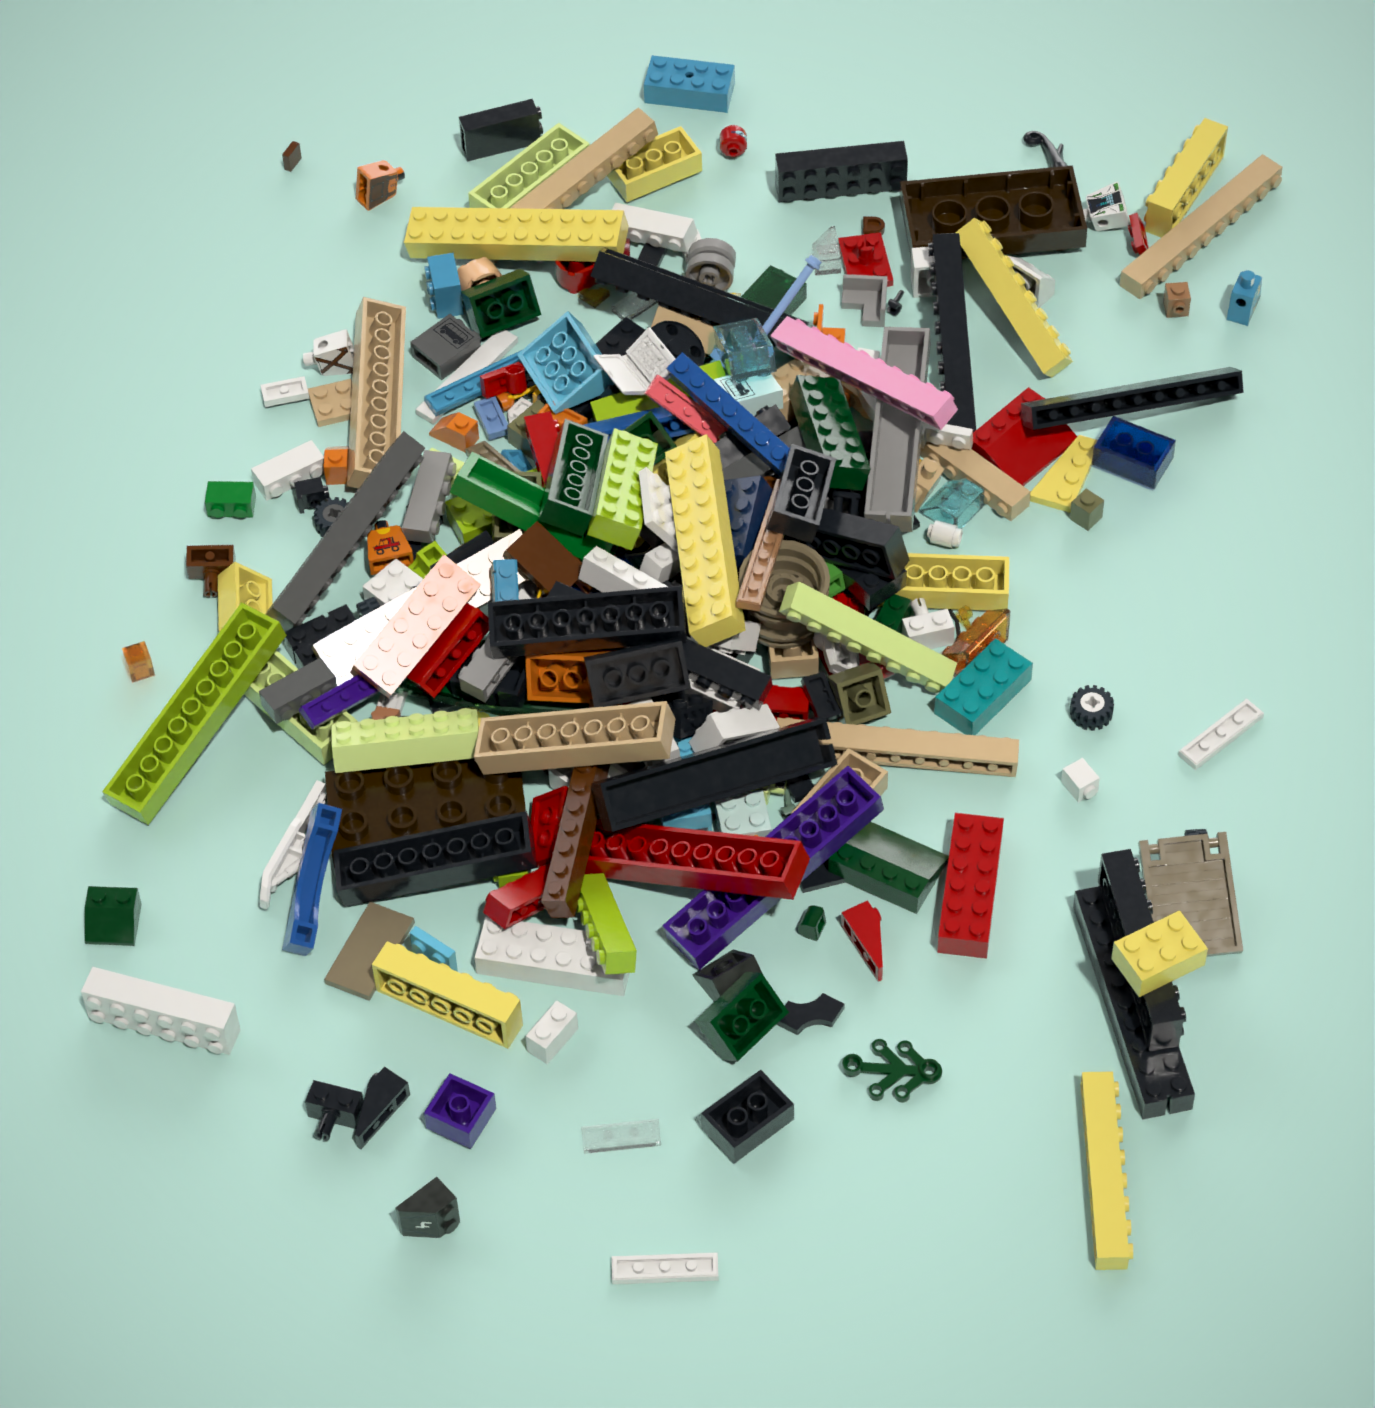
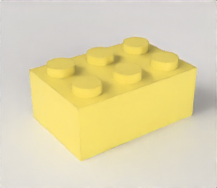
(1159, 953)

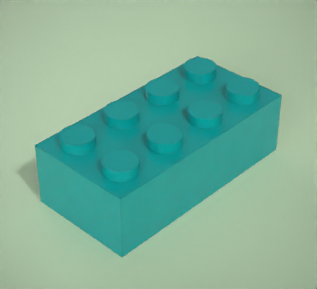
(983, 688)

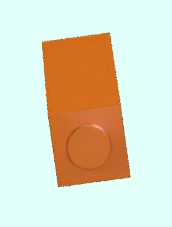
(456, 431)
(336, 465)

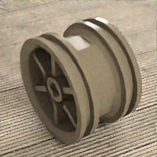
(794, 564)

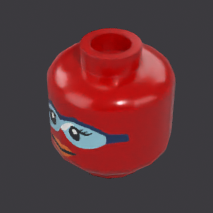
(733, 141)

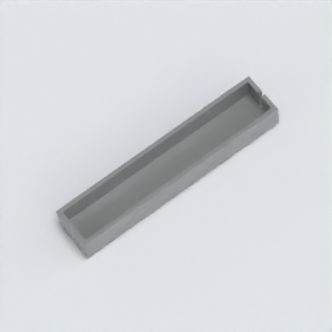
(897, 435)

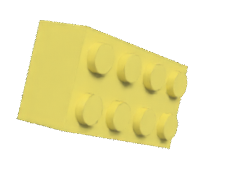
(657, 165)

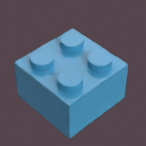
(444, 285)

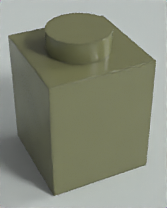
(1086, 509)

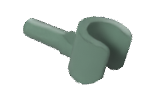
(786, 810)

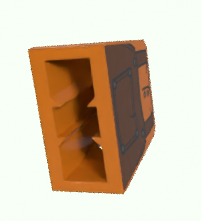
(377, 183)

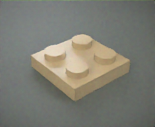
(331, 402)

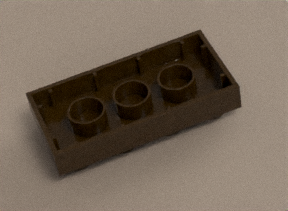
(1023, 208)
(418, 799)

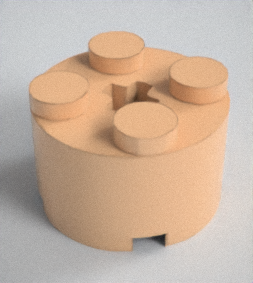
(477, 272)

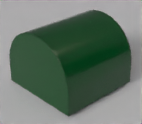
(812, 923)

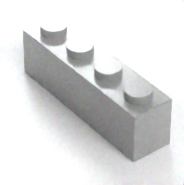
(429, 496)
(484, 672)

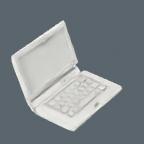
(641, 364)

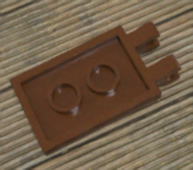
(546, 560)

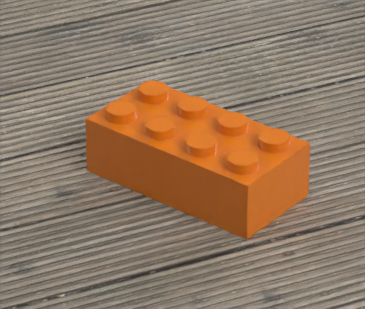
(559, 676)

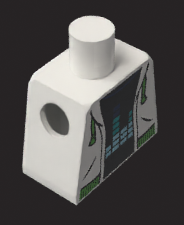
(1107, 208)

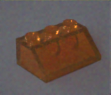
(981, 633)

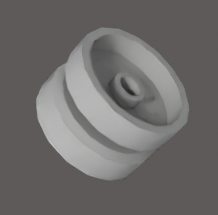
(711, 263)

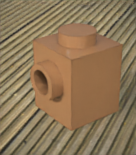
(1176, 299)

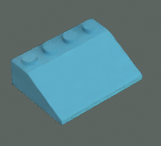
(564, 364)

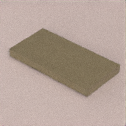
(353, 965)

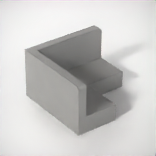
(866, 294)

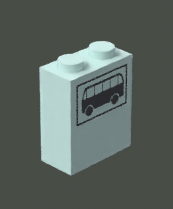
(754, 392)

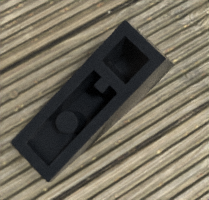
(382, 1098)

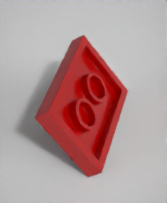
(865, 256)
(545, 820)

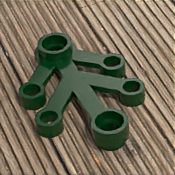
(895, 1069)

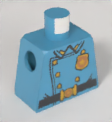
(1249, 289)

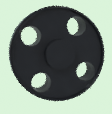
(680, 339)

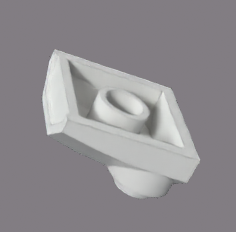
(836, 654)

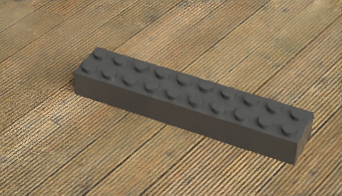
(347, 532)

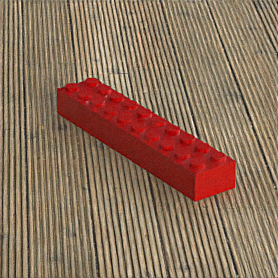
(699, 859)

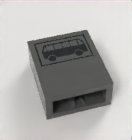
(445, 346)

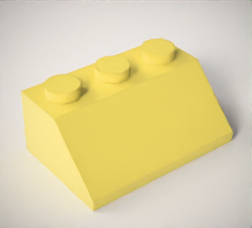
(242, 585)

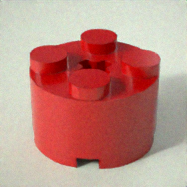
(575, 275)

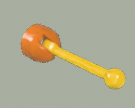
(507, 400)

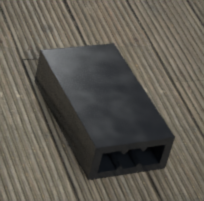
(500, 129)

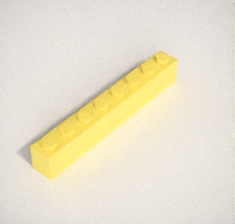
(1014, 298)
(1105, 1171)

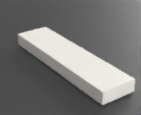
(1220, 734)
(665, 1268)

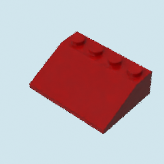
(1016, 448)

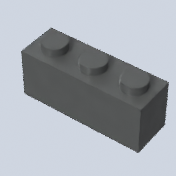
(290, 693)

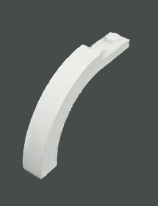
(950, 435)

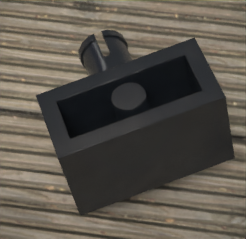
(333, 1106)

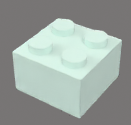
(743, 814)

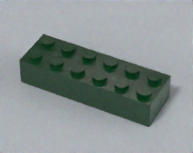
(830, 428)
(573, 478)

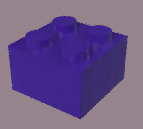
(460, 1110)

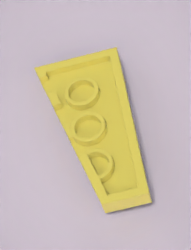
(1066, 476)

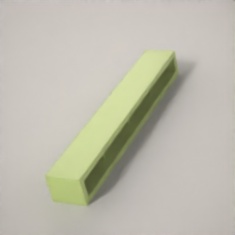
(867, 637)

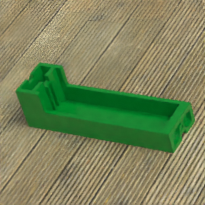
(515, 501)

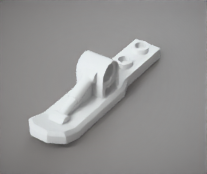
(288, 853)

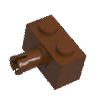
(207, 563)

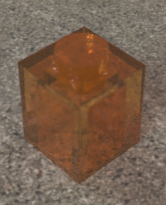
(138, 661)

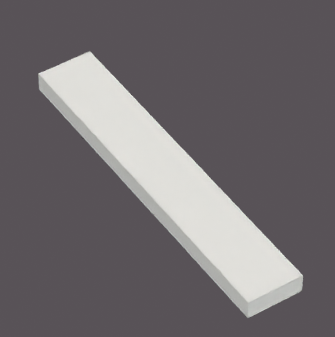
(490, 352)

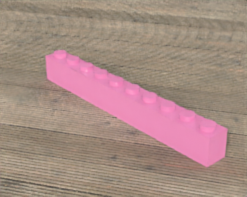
(865, 372)

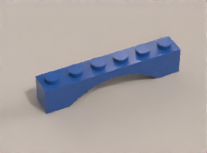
(304, 909)

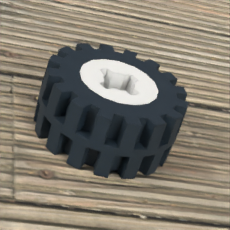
(1082, 707)

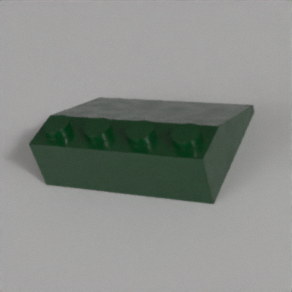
(889, 866)

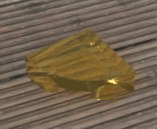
(594, 296)

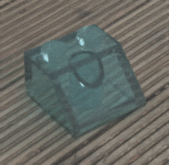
(954, 503)

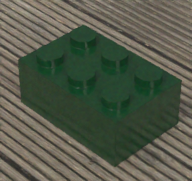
(501, 303)
(741, 1016)

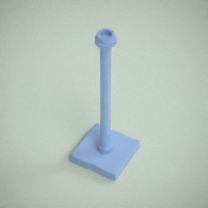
(812, 263)

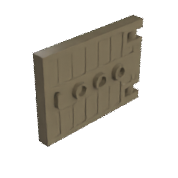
(1197, 885)

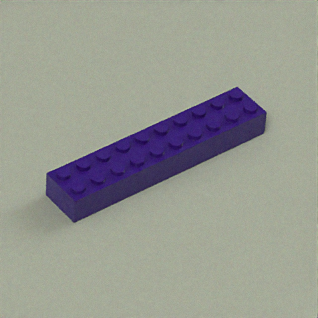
(821, 825)

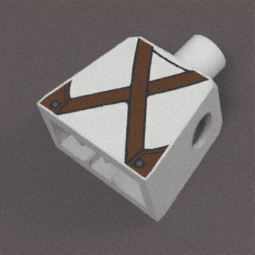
(332, 354)

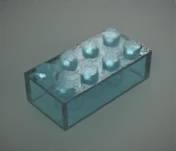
(745, 349)

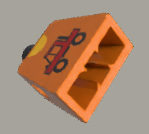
(386, 545)

